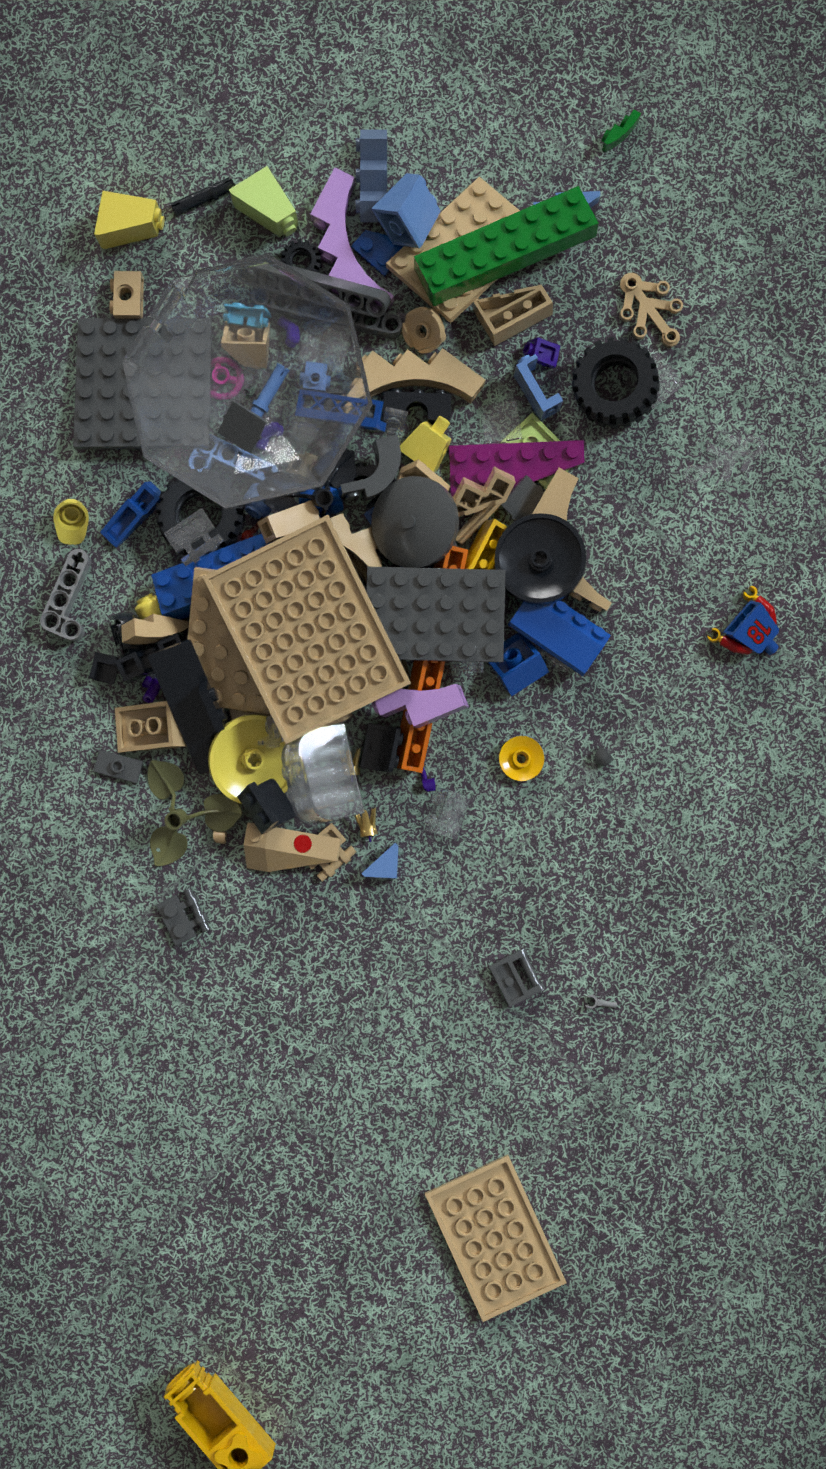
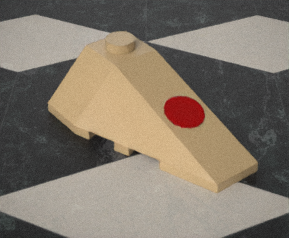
(287, 849)

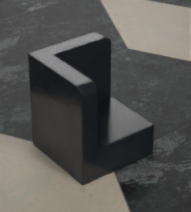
(104, 668)

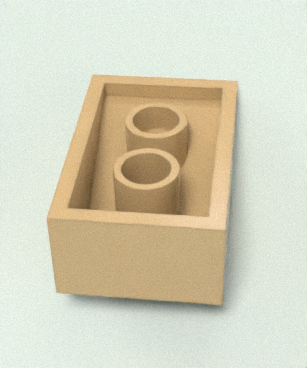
(147, 728)

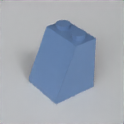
(407, 211)

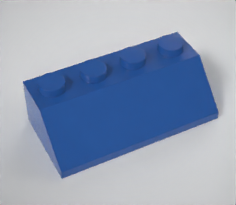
(561, 633)

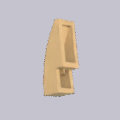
(151, 629)

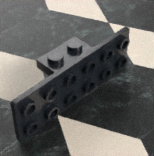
(189, 698)

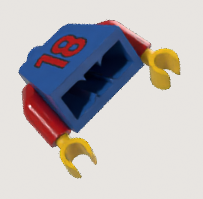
(752, 628)

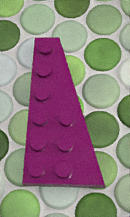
(517, 459)

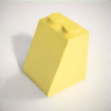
(126, 219)

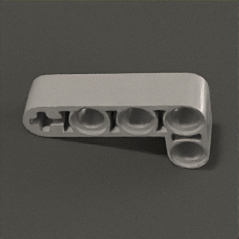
(71, 593)

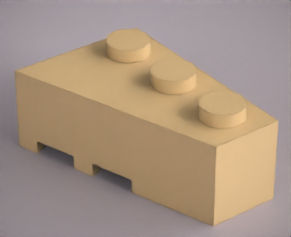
(512, 312)

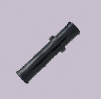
(200, 197)

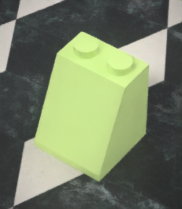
(265, 203)

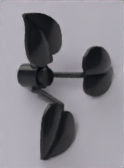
(342, 473)

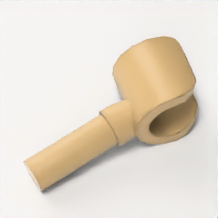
(219, 837)

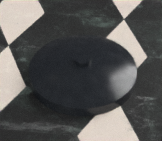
(541, 558)

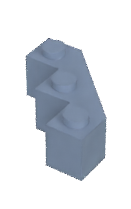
(372, 171)

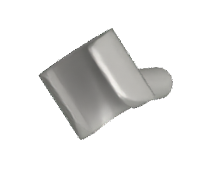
(598, 1002)

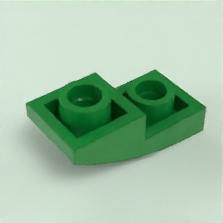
(620, 133)

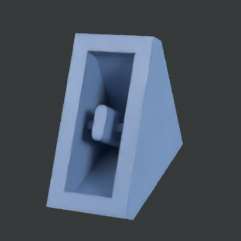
(385, 865)

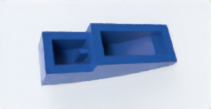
(132, 514)

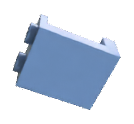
(542, 407)

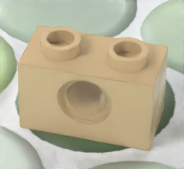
(123, 283)

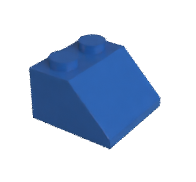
(520, 664)

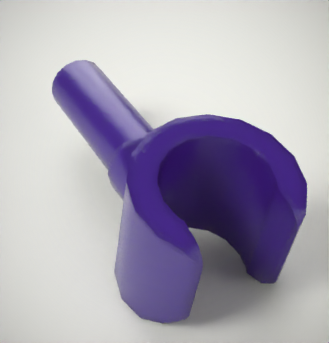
(428, 784)

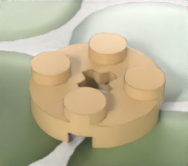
(434, 326)

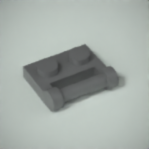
(510, 981)

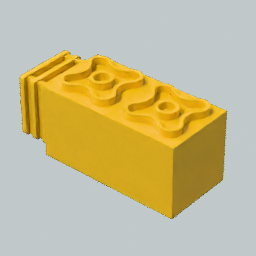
(218, 1420)

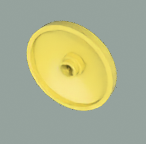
(238, 759)

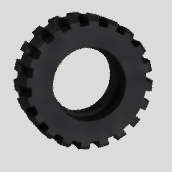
(608, 355)
(169, 515)

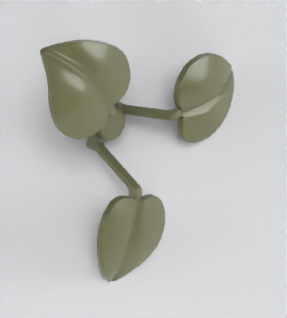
(220, 813)

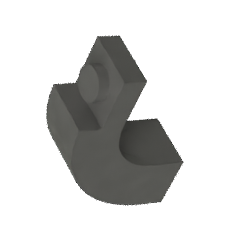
(388, 459)

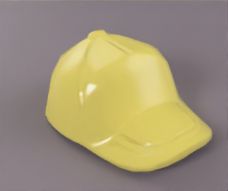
(71, 521)

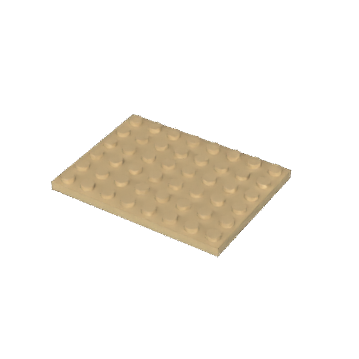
(307, 629)

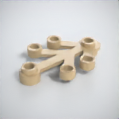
(649, 307)

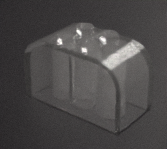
(321, 776)

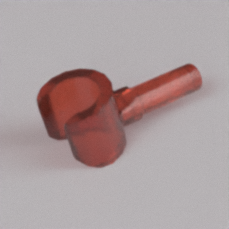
(249, 533)

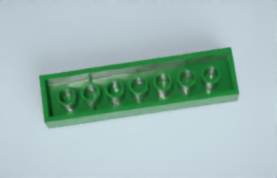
(505, 246)

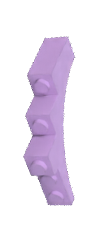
(331, 214)
(422, 706)

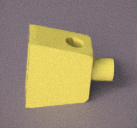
(428, 443)

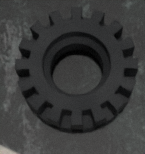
(302, 248)

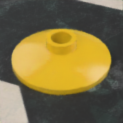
(521, 746)

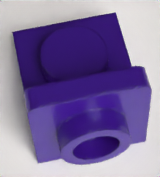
(545, 351)

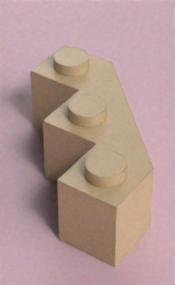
(473, 497)

